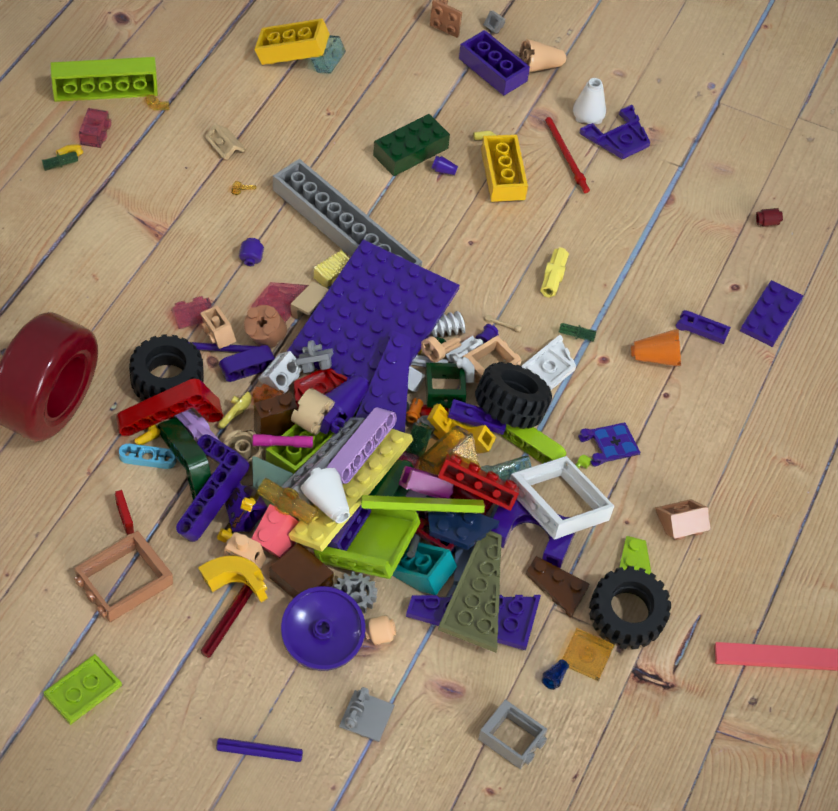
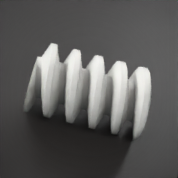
(448, 323)

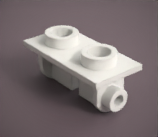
(467, 346)

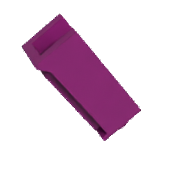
(425, 483)

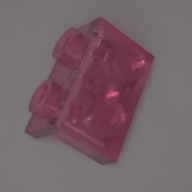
(189, 313)

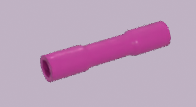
(295, 441)

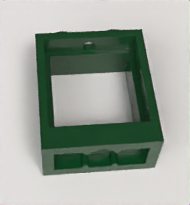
(444, 371)

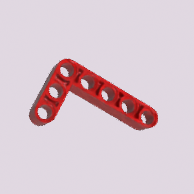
(168, 404)

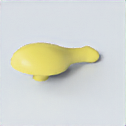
(239, 406)

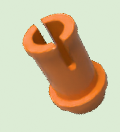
(413, 413)

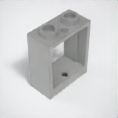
(509, 711)

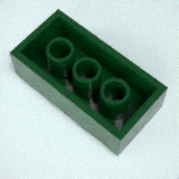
(411, 144)

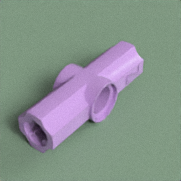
(194, 425)

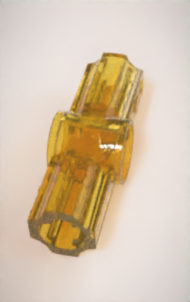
(287, 501)

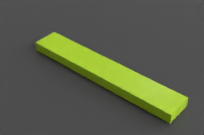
(422, 504)

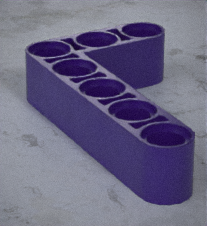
(216, 490)

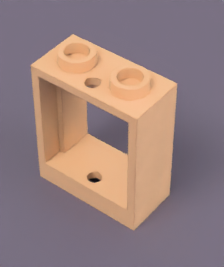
(486, 348)

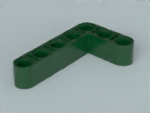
(187, 453)

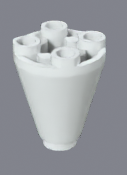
(590, 104)
(327, 493)

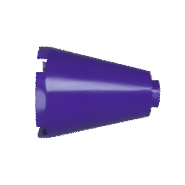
(349, 396)

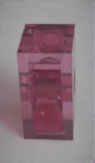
(94, 128)

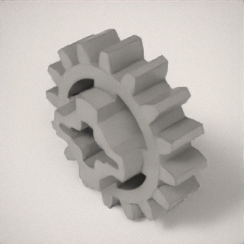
(356, 586)

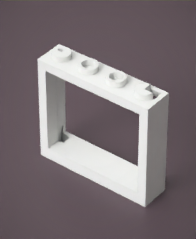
(545, 514)

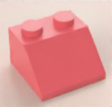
(274, 531)

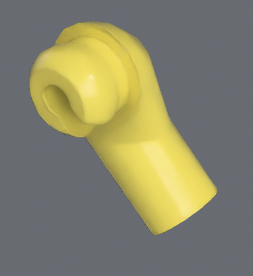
(479, 135)

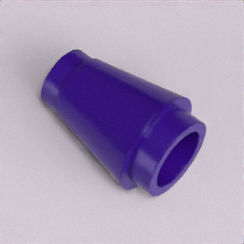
(444, 166)

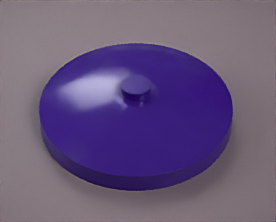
(323, 628)

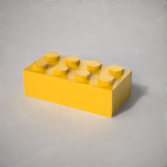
(292, 41)
(504, 168)

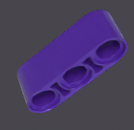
(246, 363)

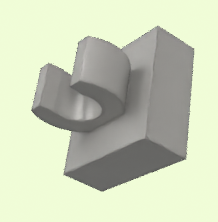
(494, 22)

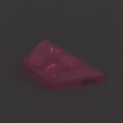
(280, 297)

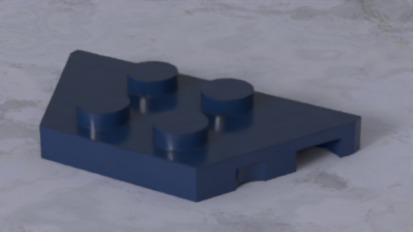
(459, 527)

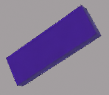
(474, 416)

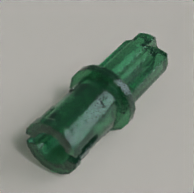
(60, 160)
(577, 332)

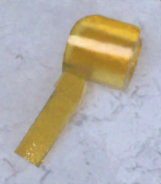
(237, 187)

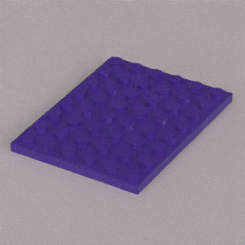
(367, 303)

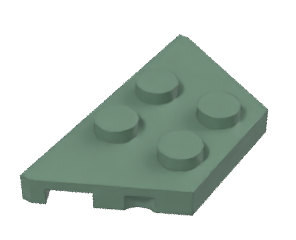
(265, 469)

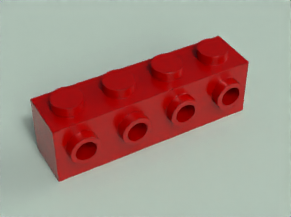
(478, 482)

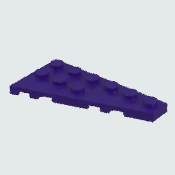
(390, 381)

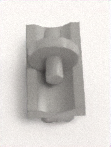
(306, 359)

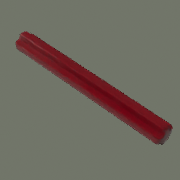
(226, 621)

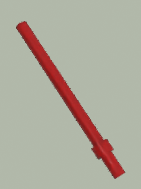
(578, 176)

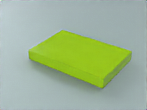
(82, 689)

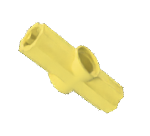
(554, 272)

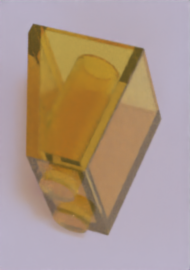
(457, 442)

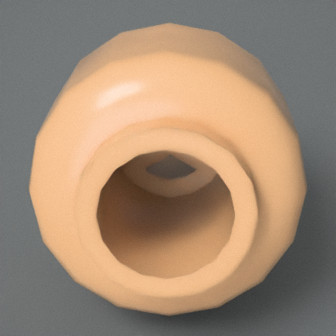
(380, 630)

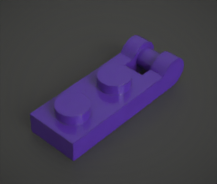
(703, 326)

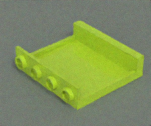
(377, 545)

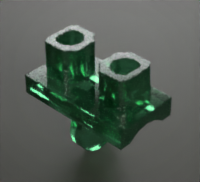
(421, 435)

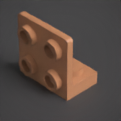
(445, 17)

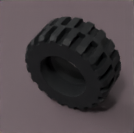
(159, 352)
(513, 395)
(641, 585)

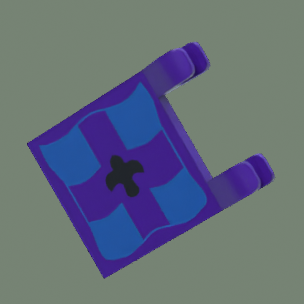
(613, 442)

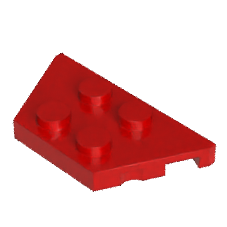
(321, 380)

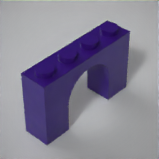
(555, 550)

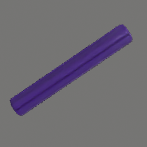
(259, 749)

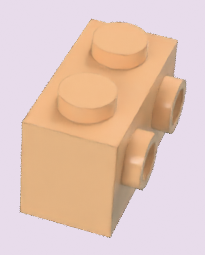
(217, 327)

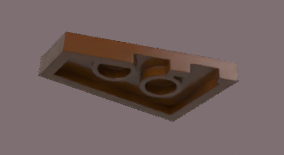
(560, 585)

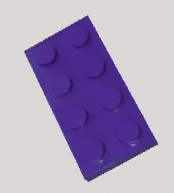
(771, 313)

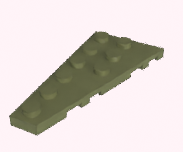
(475, 602)

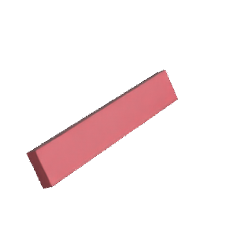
(776, 656)

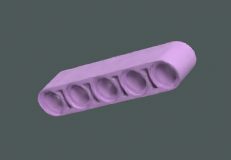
(363, 443)

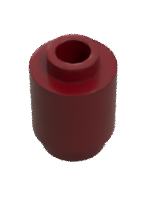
(769, 217)

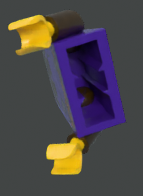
(243, 510)

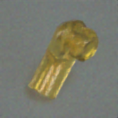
(155, 104)

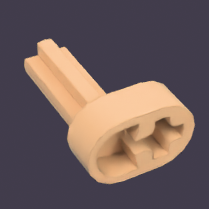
(435, 350)

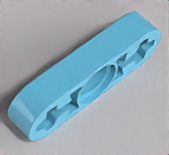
(153, 462)

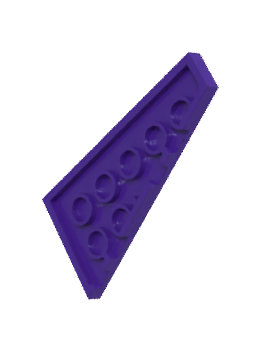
(514, 616)

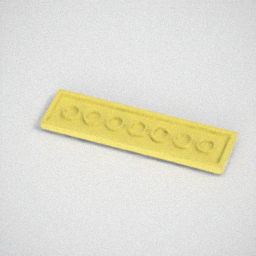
(322, 528)

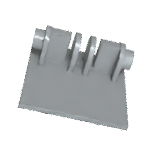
(366, 715)

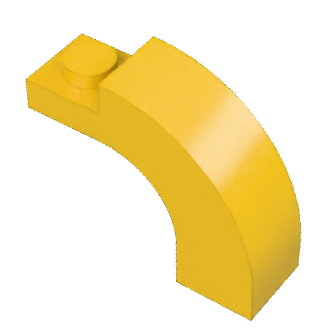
(482, 435)
(234, 569)

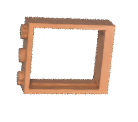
(112, 554)

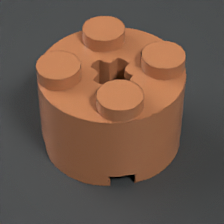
(265, 326)

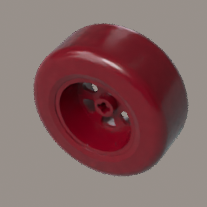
(46, 375)

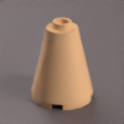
(541, 56)

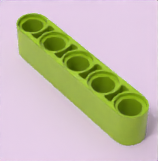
(534, 443)

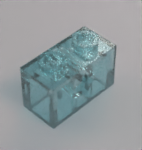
(332, 55)

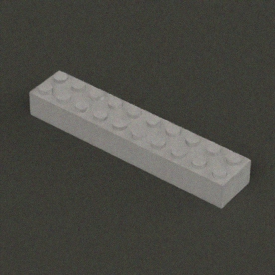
(333, 212)

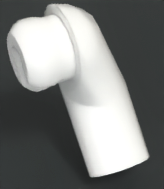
(468, 367)

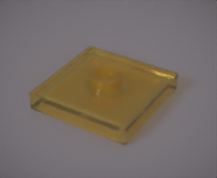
(588, 654)

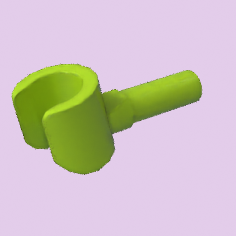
(583, 461)

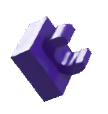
(331, 420)

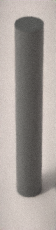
(414, 543)

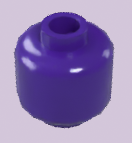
(251, 251)

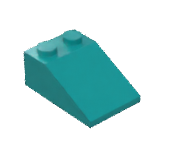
(426, 570)

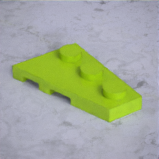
(635, 554)

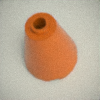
(659, 349)

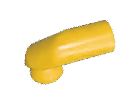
(70, 148)
(152, 433)

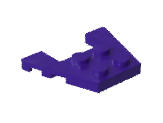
(622, 140)

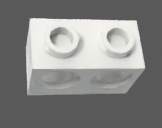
(283, 370)

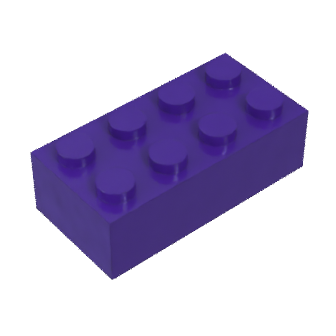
(494, 62)

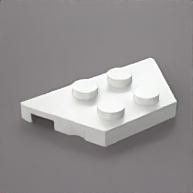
(552, 363)

